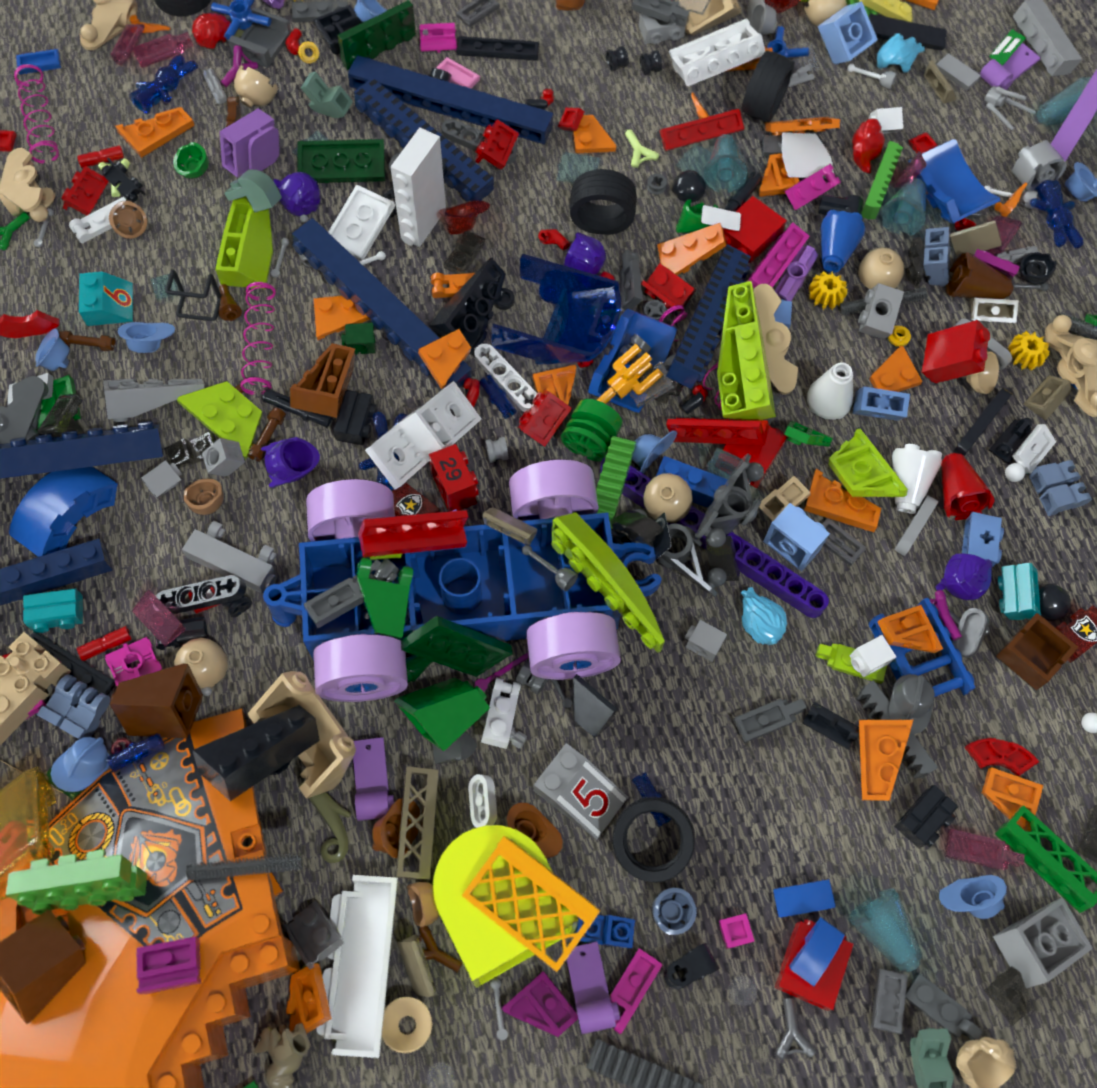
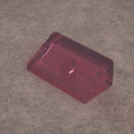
(126, 42)
(911, 170)
(1007, 228)
(158, 618)

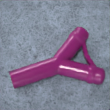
(229, 77)
(943, 612)

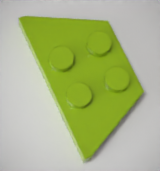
(225, 413)
(865, 470)

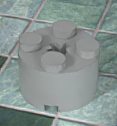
(1038, 164)

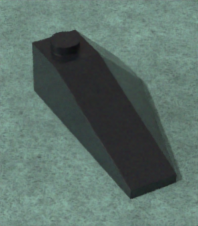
(472, 306)

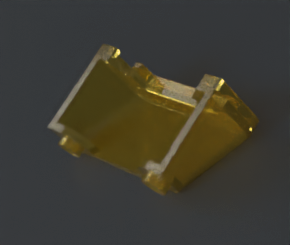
(24, 823)

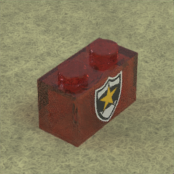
(410, 502)
(1081, 630)

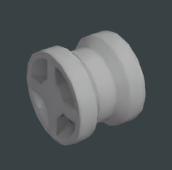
(496, 449)

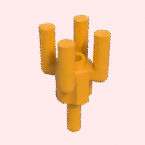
(627, 378)

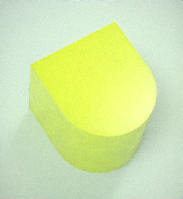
(480, 941)

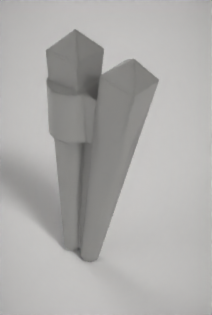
(801, 76)

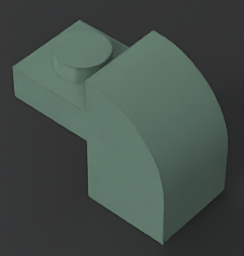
(325, 100)
(257, 188)
(930, 1058)

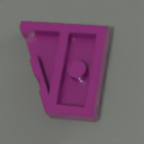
(542, 1007)

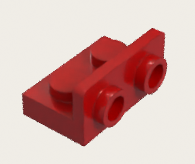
(497, 144)
(85, 192)
(668, 287)
(544, 417)

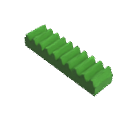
(881, 181)
(614, 475)

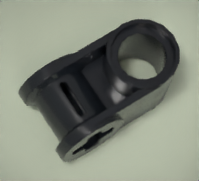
(694, 964)

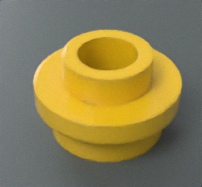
(315, 52)
(898, 340)

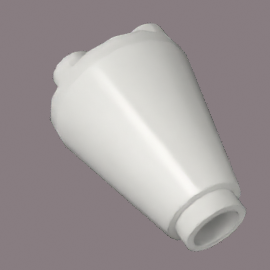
(832, 392)
(917, 472)

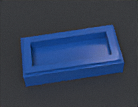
(44, 60)

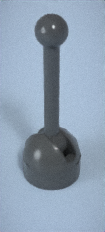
(564, 577)

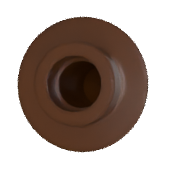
(229, 308)

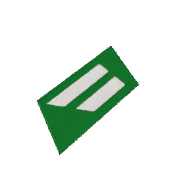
(1007, 47)

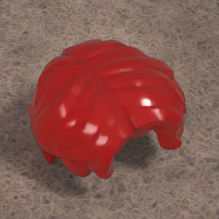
(210, 29)

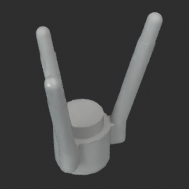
(998, 96)

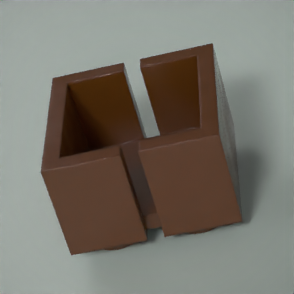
(1035, 650)

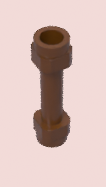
(103, 342)
(275, 418)

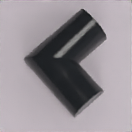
(334, 24)

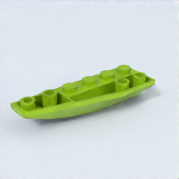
(245, 246)
(743, 360)
(606, 574)

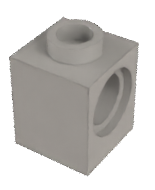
(223, 457)
(162, 479)
(705, 640)

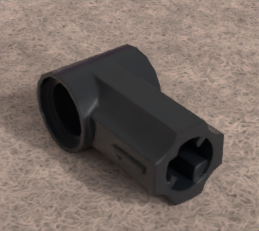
(849, 204)
(194, 628)

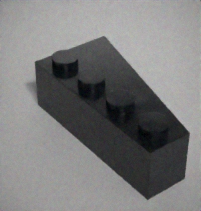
(256, 751)

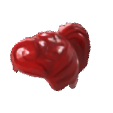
(867, 143)

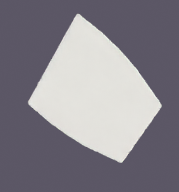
(803, 154)

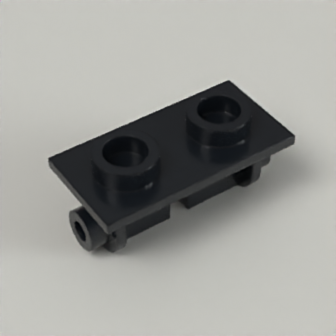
(116, 173)
(1012, 439)
(831, 725)

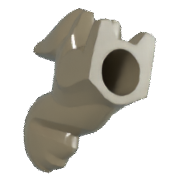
(286, 1052)

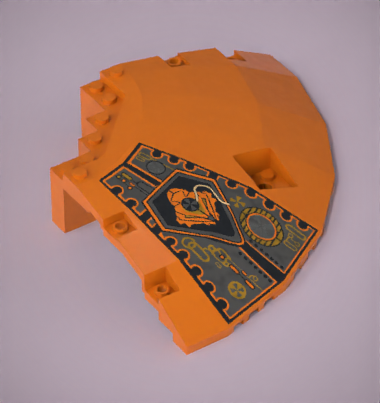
(98, 1024)

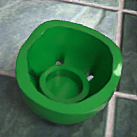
(194, 166)

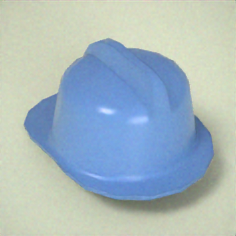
(368, 9)
(1082, 183)
(145, 336)
(52, 352)
(650, 448)
(80, 765)
(977, 895)

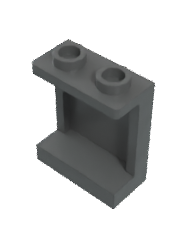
(262, 42)

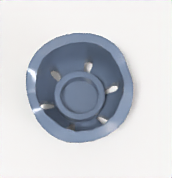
(672, 911)

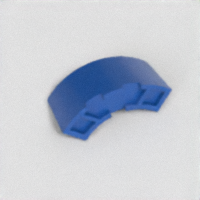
(952, 184)
(653, 332)
(56, 504)

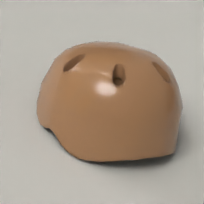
(127, 219)
(207, 500)
(423, 903)

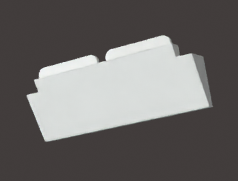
(360, 966)

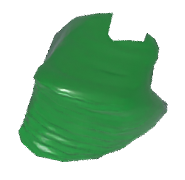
(691, 218)

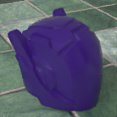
(299, 193)
(586, 254)
(289, 460)
(966, 576)

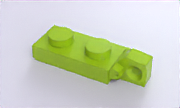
(839, 660)

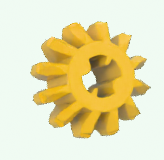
(827, 290)
(1029, 350)

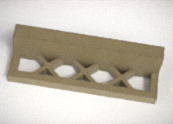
(426, 825)

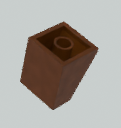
(158, 703)
(38, 963)

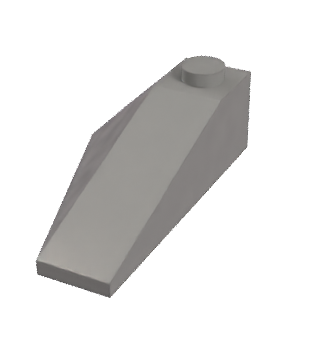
(128, 398)

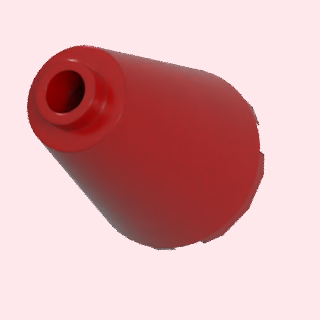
(963, 488)

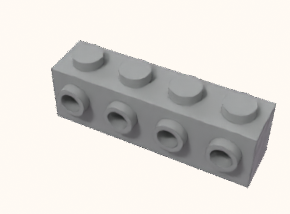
(1047, 37)

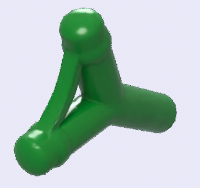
(7, 231)

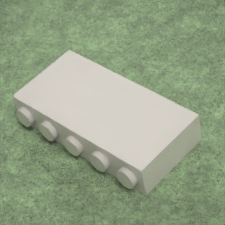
(419, 187)

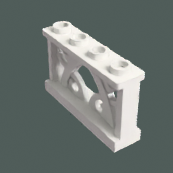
(717, 52)

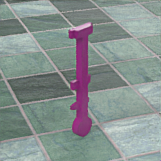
(483, 683)

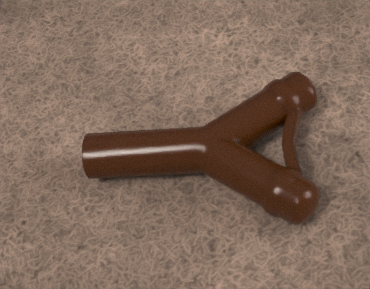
(435, 953)

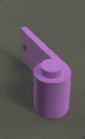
(1015, 66)
(371, 780)
(591, 990)

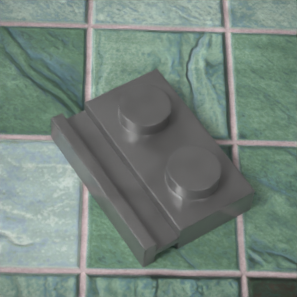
(313, 934)

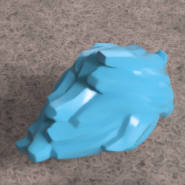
(899, 51)
(762, 618)

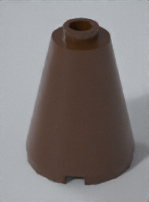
(977, 279)

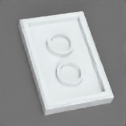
(361, 221)

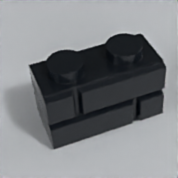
(354, 418)
(926, 817)

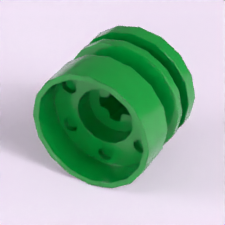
(591, 429)

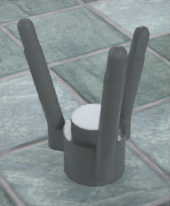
(385, 571)

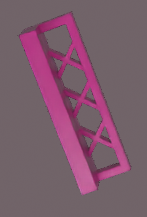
(779, 256)

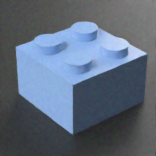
(847, 33)
(796, 536)

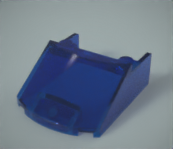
(582, 319)

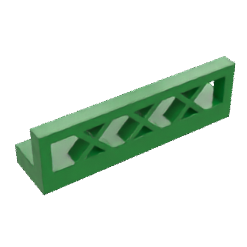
(1049, 863)

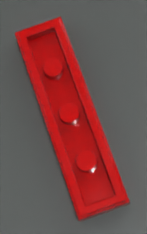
(701, 129)

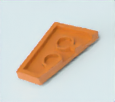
(800, 125)
(154, 132)
(688, 249)
(334, 313)
(836, 503)
(881, 755)

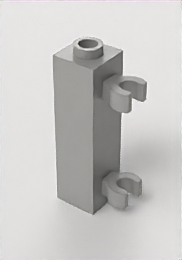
(227, 560)

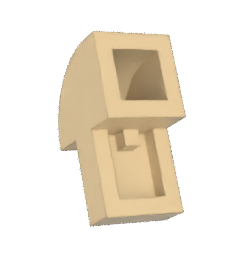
(791, 492)

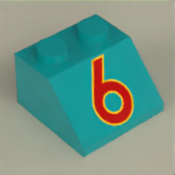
(105, 299)

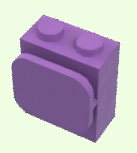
(249, 143)

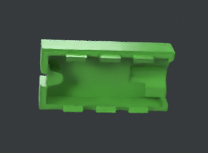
(76, 882)

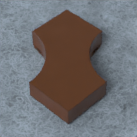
(234, 110)

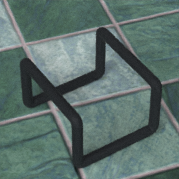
(173, 275)

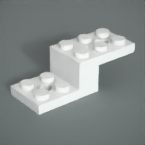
(423, 433)

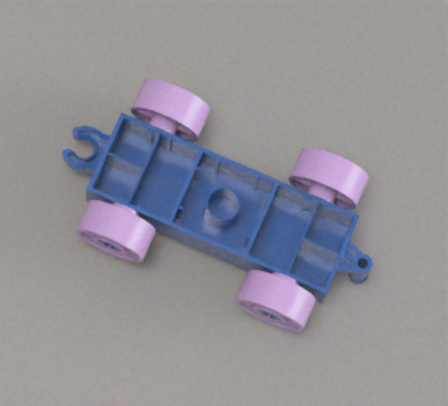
(477, 586)

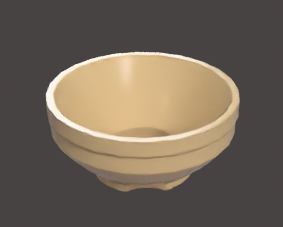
(985, 381)
(394, 1013)

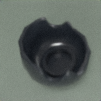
(689, 186)
(1040, 265)
(1053, 602)

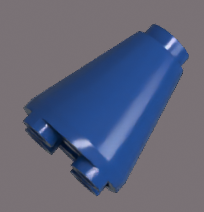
(839, 238)

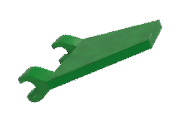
(385, 600)

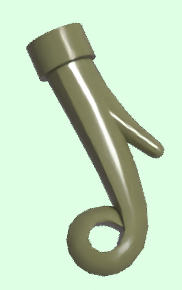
(329, 811)

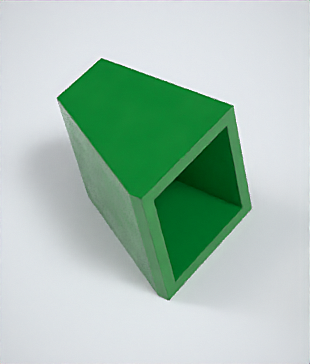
(444, 710)

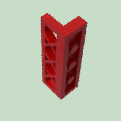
(719, 431)
(413, 533)

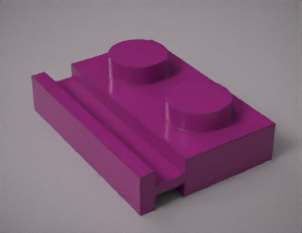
(1004, 266)
(168, 965)

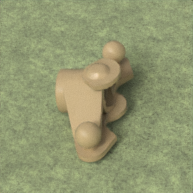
(107, 22)
(20, 190)
(776, 340)
(1077, 361)

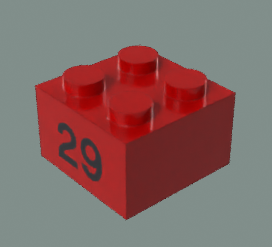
(453, 478)

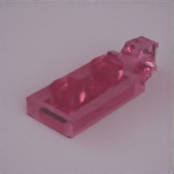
(162, 48)
(981, 850)

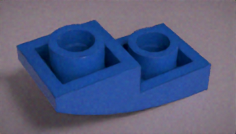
(804, 898)
(609, 931)
(817, 952)

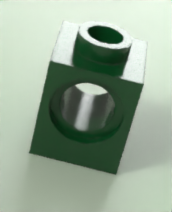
(360, 337)

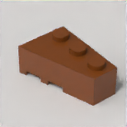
(325, 384)

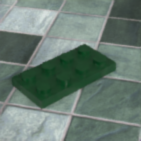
(378, 34)
(342, 160)
(456, 646)

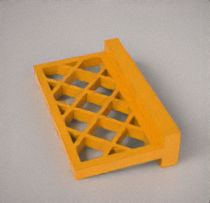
(548, 882)

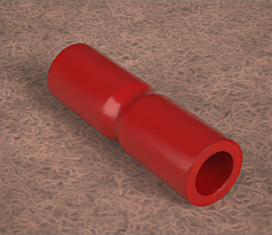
(94, 158)
(100, 645)

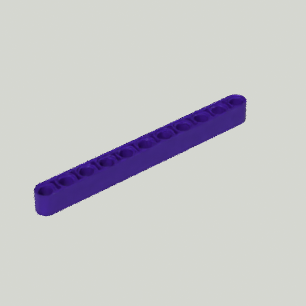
(745, 552)

